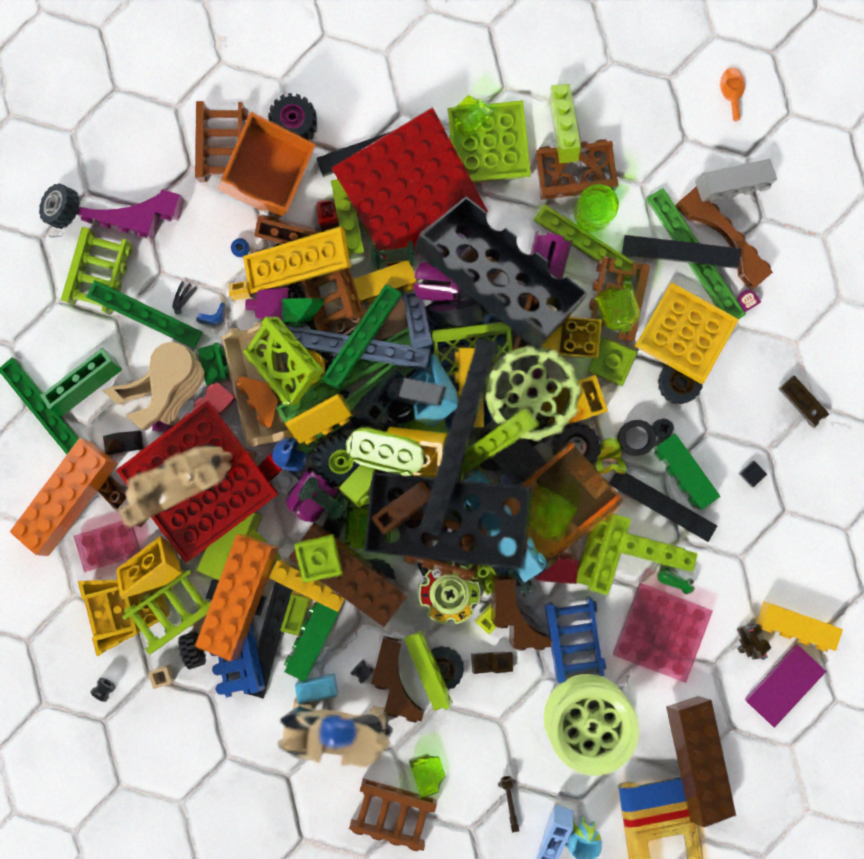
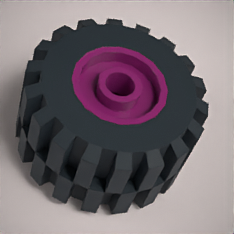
(294, 115)

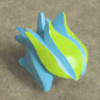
(584, 841)

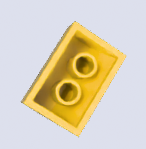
(320, 419)
(432, 445)

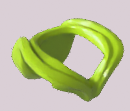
(611, 449)

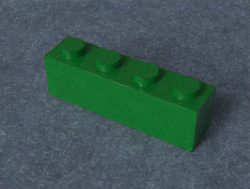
(81, 382)
(686, 471)
(311, 642)

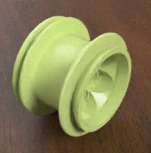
(604, 754)

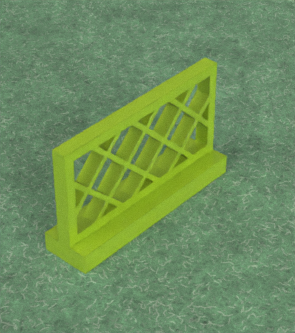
(471, 331)

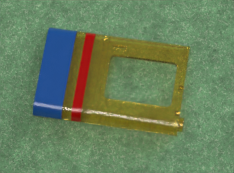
(655, 813)

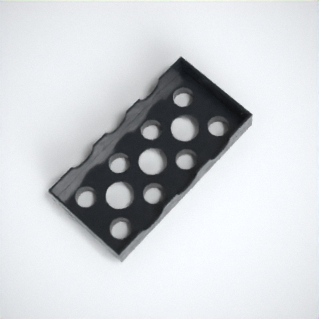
(502, 246)
(449, 545)

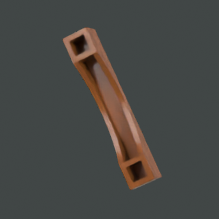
(751, 268)

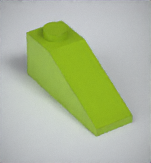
(358, 485)

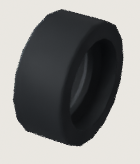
(651, 437)

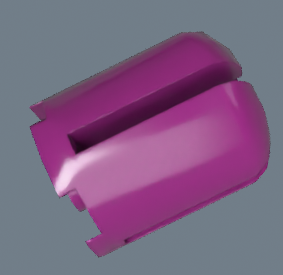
(559, 252)
(435, 291)
(308, 509)

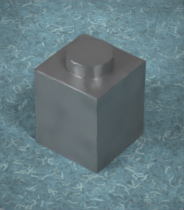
(286, 481)

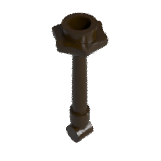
(507, 784)

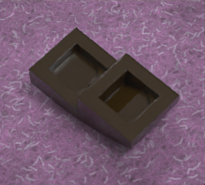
(492, 662)

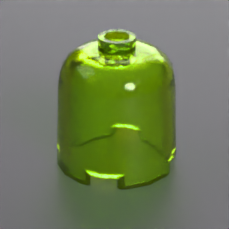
(619, 308)

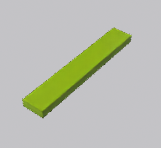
(582, 240)
(498, 439)

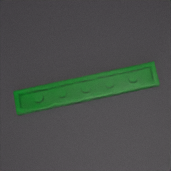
(144, 314)
(362, 337)
(30, 395)

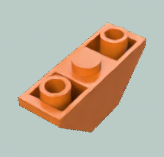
(260, 398)

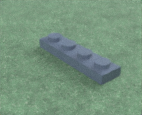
(417, 320)

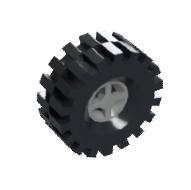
(582, 437)

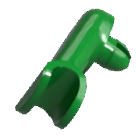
(669, 578)

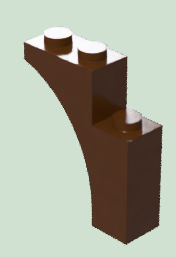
(506, 613)
(388, 676)

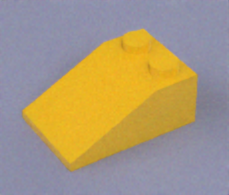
(148, 569)

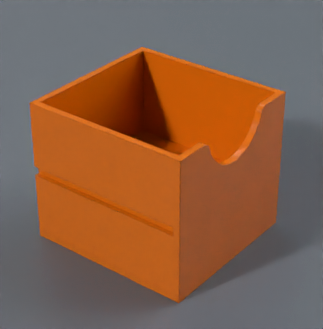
(266, 166)

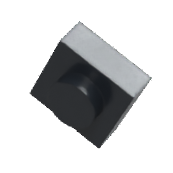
(752, 473)

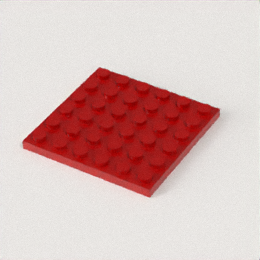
(406, 181)
(216, 510)

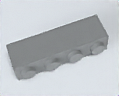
(736, 180)

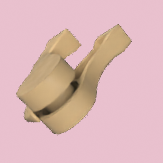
(171, 381)

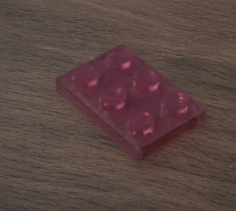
(106, 545)

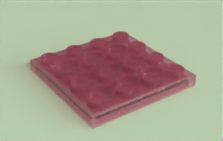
(662, 632)

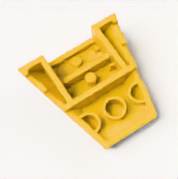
(107, 609)

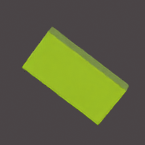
(295, 614)

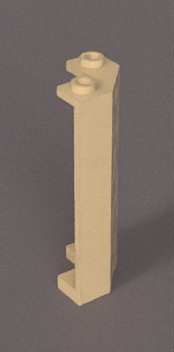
(238, 364)

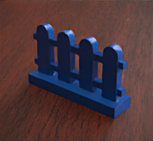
(248, 665)

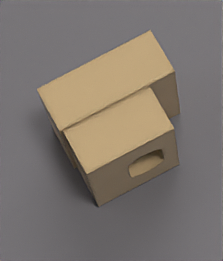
(156, 679)

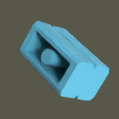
(317, 688)

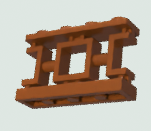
(640, 285)

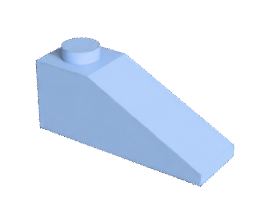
(556, 833)

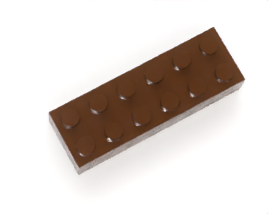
(361, 581)
(701, 761)

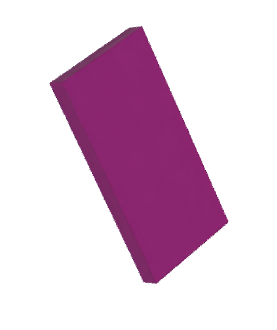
(785, 685)

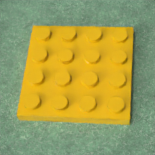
(686, 333)

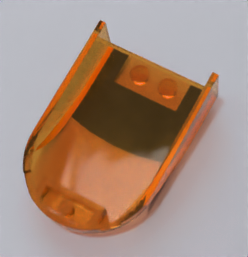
(581, 484)

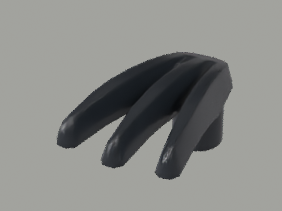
(179, 302)

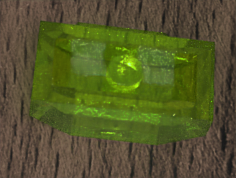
(471, 115)
(427, 774)

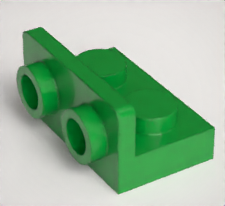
(214, 363)

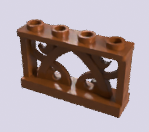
(557, 189)
(449, 526)

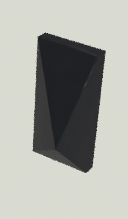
(123, 442)

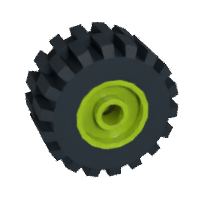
(333, 459)

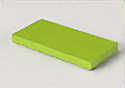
(215, 555)

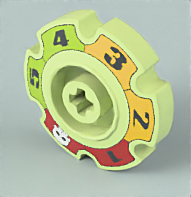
(455, 607)

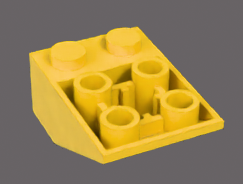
(576, 338)
(589, 400)

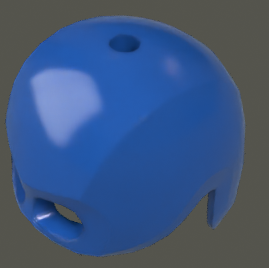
(286, 455)
(337, 732)

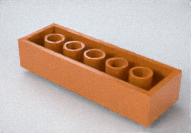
(63, 497)
(237, 597)

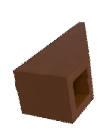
(115, 495)
(402, 508)

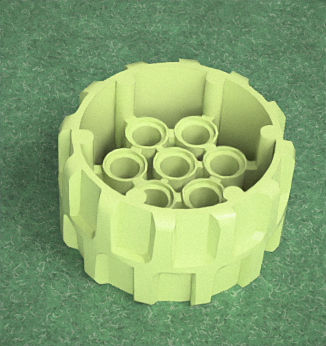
(542, 355)

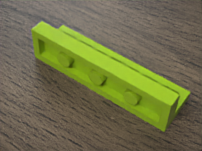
(428, 671)

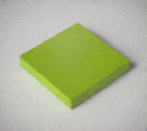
(613, 361)
(318, 558)

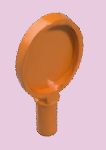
(732, 88)

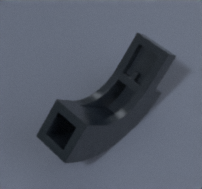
(455, 315)

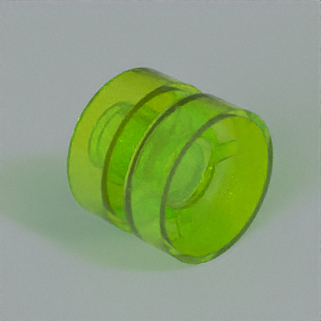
(596, 208)

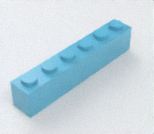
(535, 561)

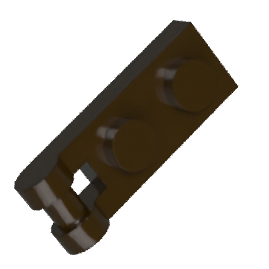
(803, 401)

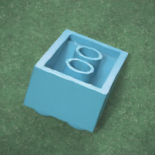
(436, 375)

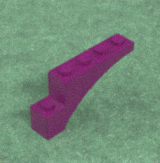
(139, 218)

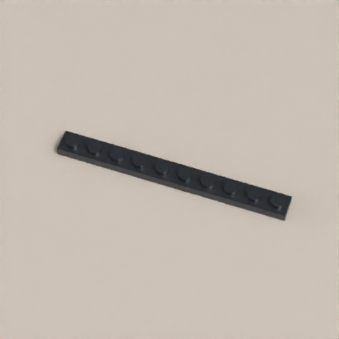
(459, 437)

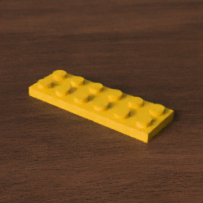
(297, 260)

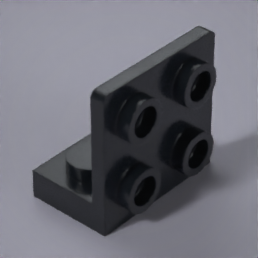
(519, 460)

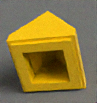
(239, 290)

